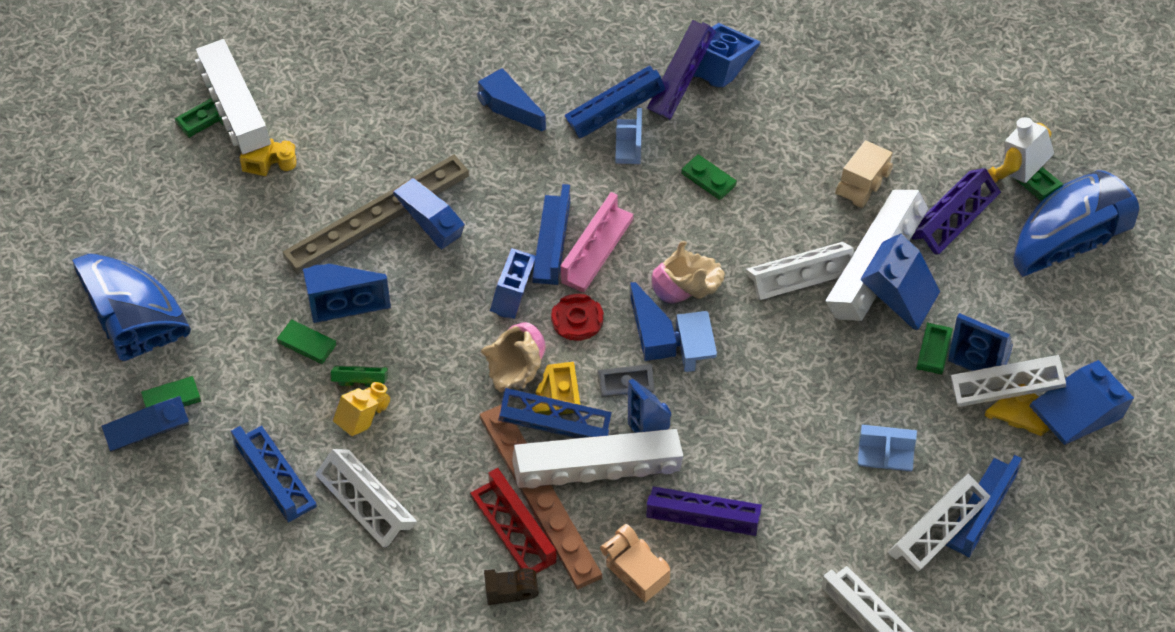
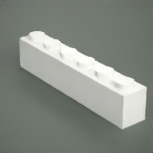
(233, 97)
(900, 214)
(597, 458)

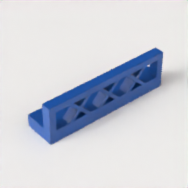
(615, 101)
(552, 238)
(553, 422)
(269, 477)
(996, 483)

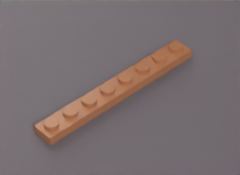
(546, 507)

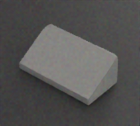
(615, 380)

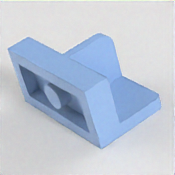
(629, 140)
(695, 338)
(886, 447)

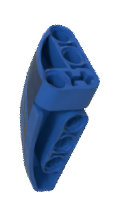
(1075, 221)
(130, 305)

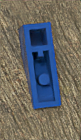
(509, 100)
(430, 213)
(512, 284)
(653, 326)
(645, 410)
(145, 423)

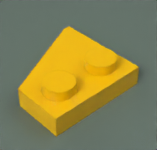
(560, 384)
(1018, 413)

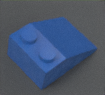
(725, 56)
(902, 280)
(344, 291)
(978, 345)
(1085, 405)

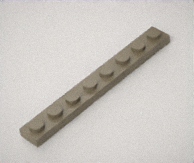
(369, 217)

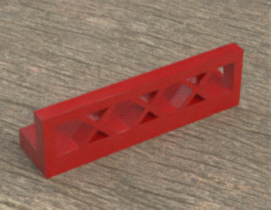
(522, 517)

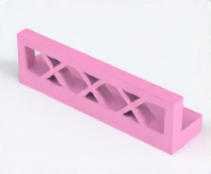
(595, 244)

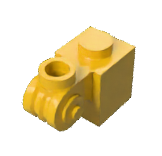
(261, 159)
(359, 407)

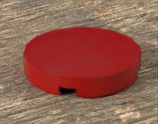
(577, 317)

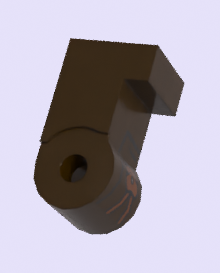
(510, 586)

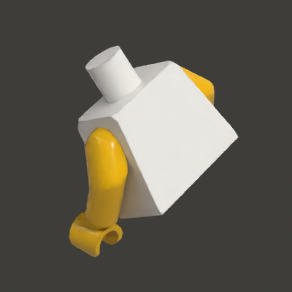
(1025, 151)

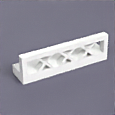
(800, 270)
(1008, 376)
(372, 491)
(930, 519)
(855, 607)

